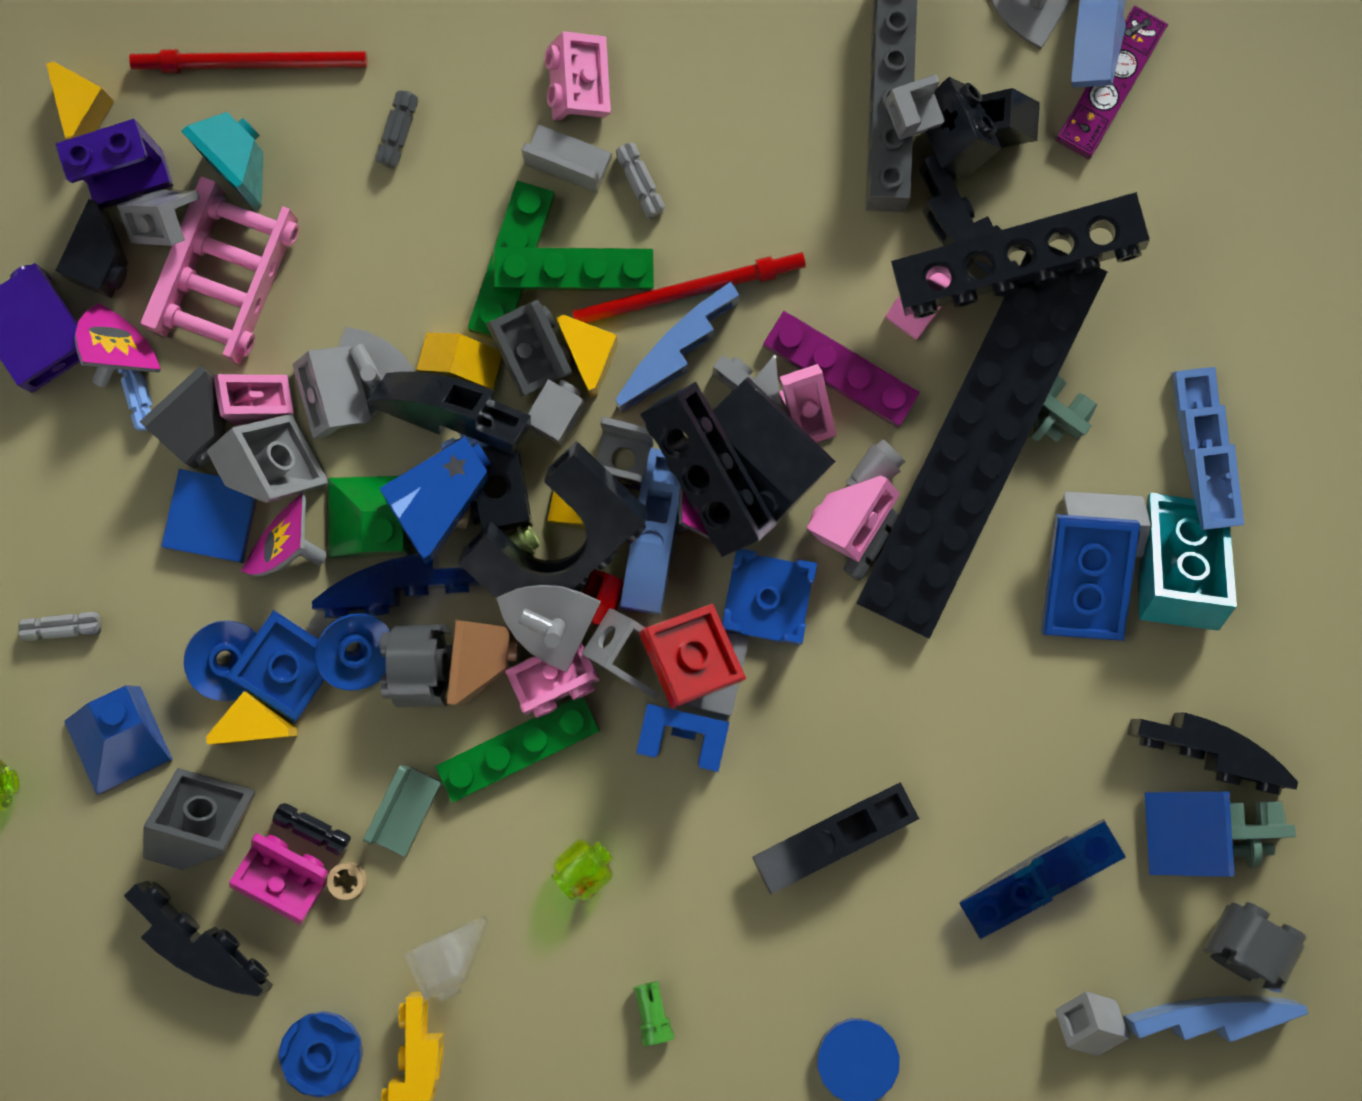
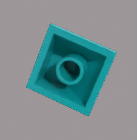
(232, 152)

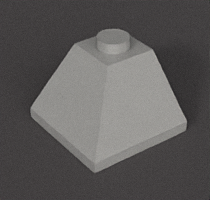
(267, 460)

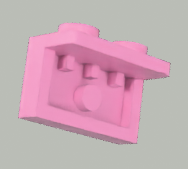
(542, 685)

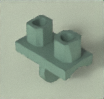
(1072, 419)
(1270, 824)

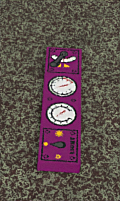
(1101, 103)

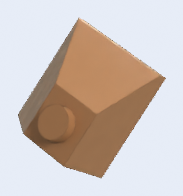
(478, 659)

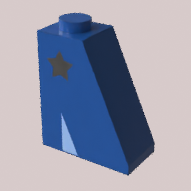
(437, 495)

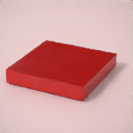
(692, 656)

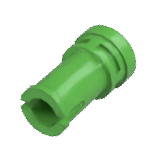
(655, 1025)

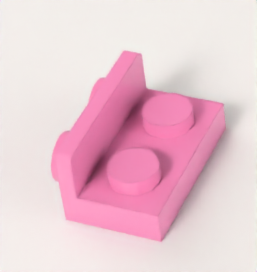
(578, 76)

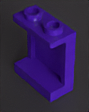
(115, 163)
(35, 329)

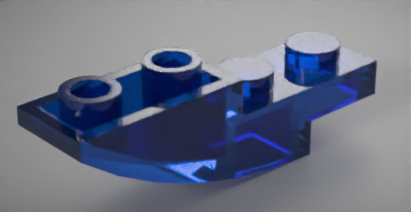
(380, 585)
(1041, 878)

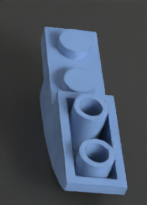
(653, 550)

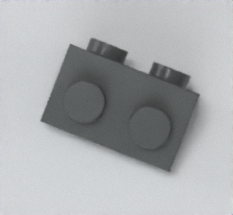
(530, 347)

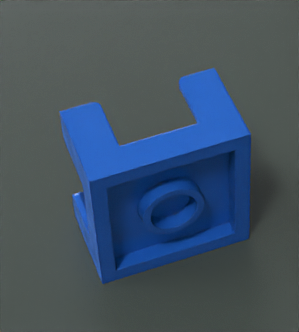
(768, 597)
(684, 726)

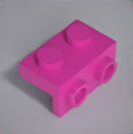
(280, 878)

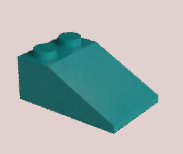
(1185, 569)

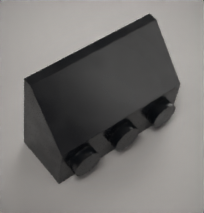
(771, 447)

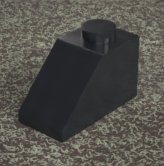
(1013, 115)
(94, 253)

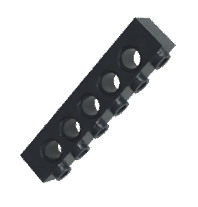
(1118, 215)

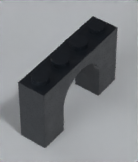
(600, 500)

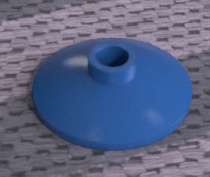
(200, 657)
(351, 668)

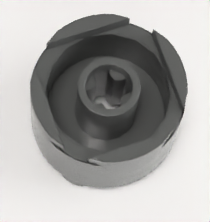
(416, 665)
(1255, 946)

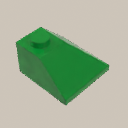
(362, 519)

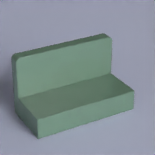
(403, 810)

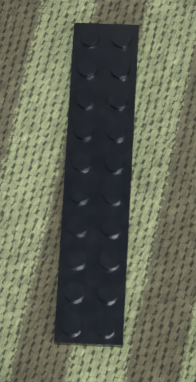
(977, 448)

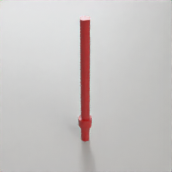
(173, 61)
(764, 269)

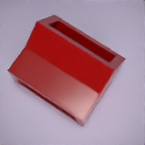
(605, 589)

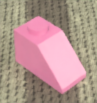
(853, 516)

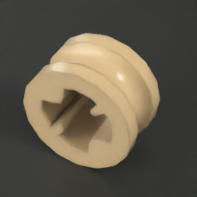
(340, 891)

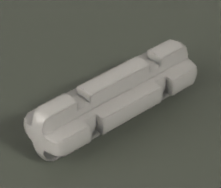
(640, 180)
(59, 626)

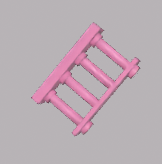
(180, 273)

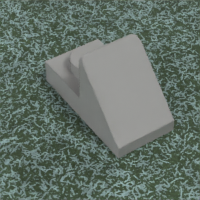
(735, 371)

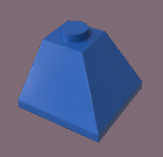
(117, 738)

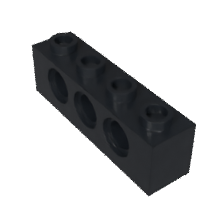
(709, 449)

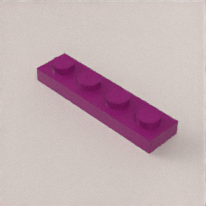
(841, 369)

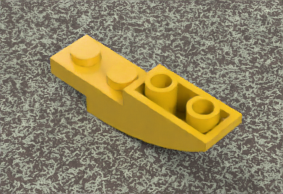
(419, 1057)

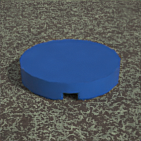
(320, 1054)
(858, 1060)

